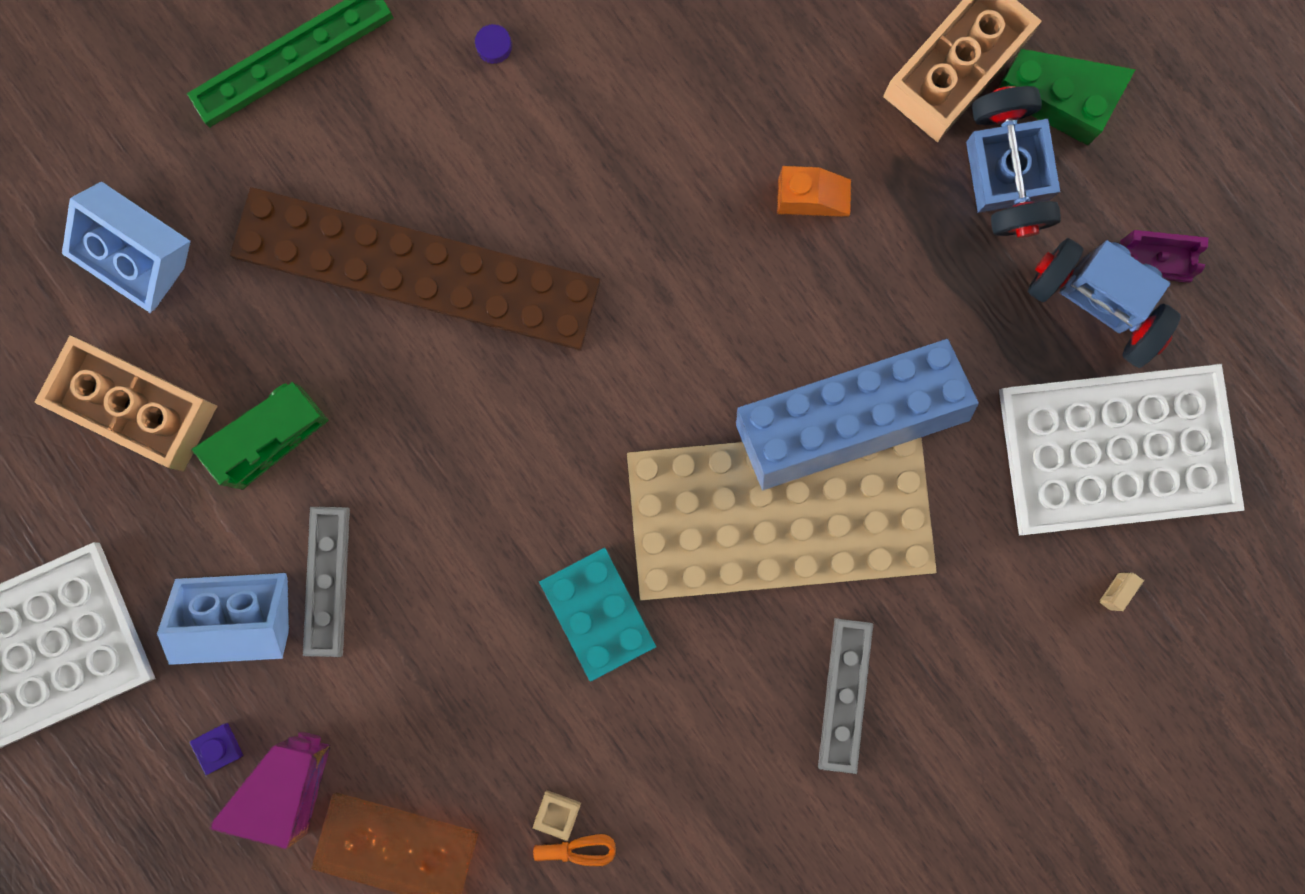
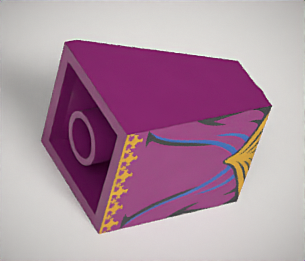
(278, 795)

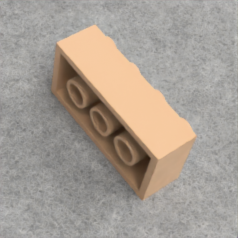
(937, 61)
(71, 395)

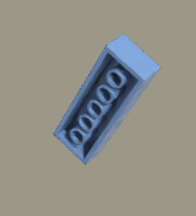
(855, 414)

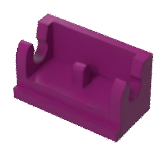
(1171, 254)

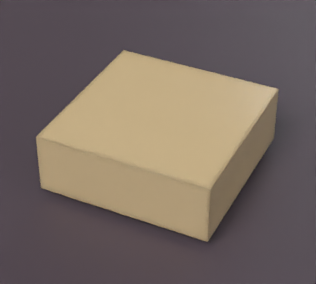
(1121, 591)
(556, 815)

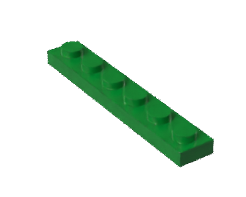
(287, 58)

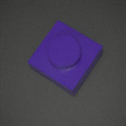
(216, 748)

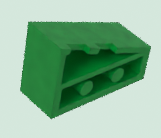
(1073, 91)
(260, 437)

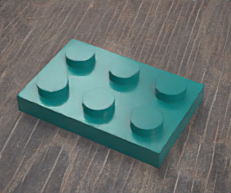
(597, 614)

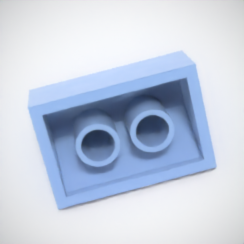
(123, 245)
(226, 619)

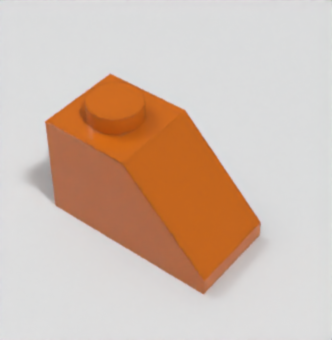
(813, 192)

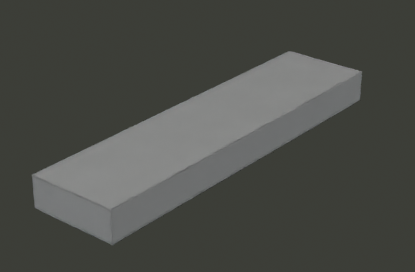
(326, 581)
(845, 696)

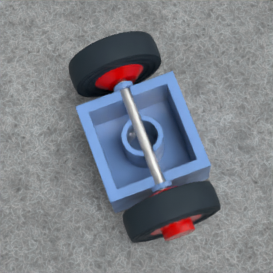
(1014, 163)
(1112, 290)

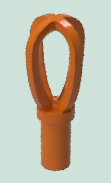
(564, 851)

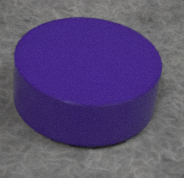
(493, 43)

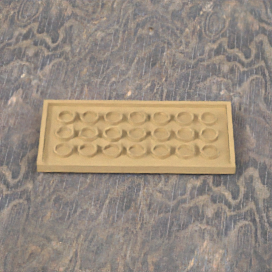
(715, 531)

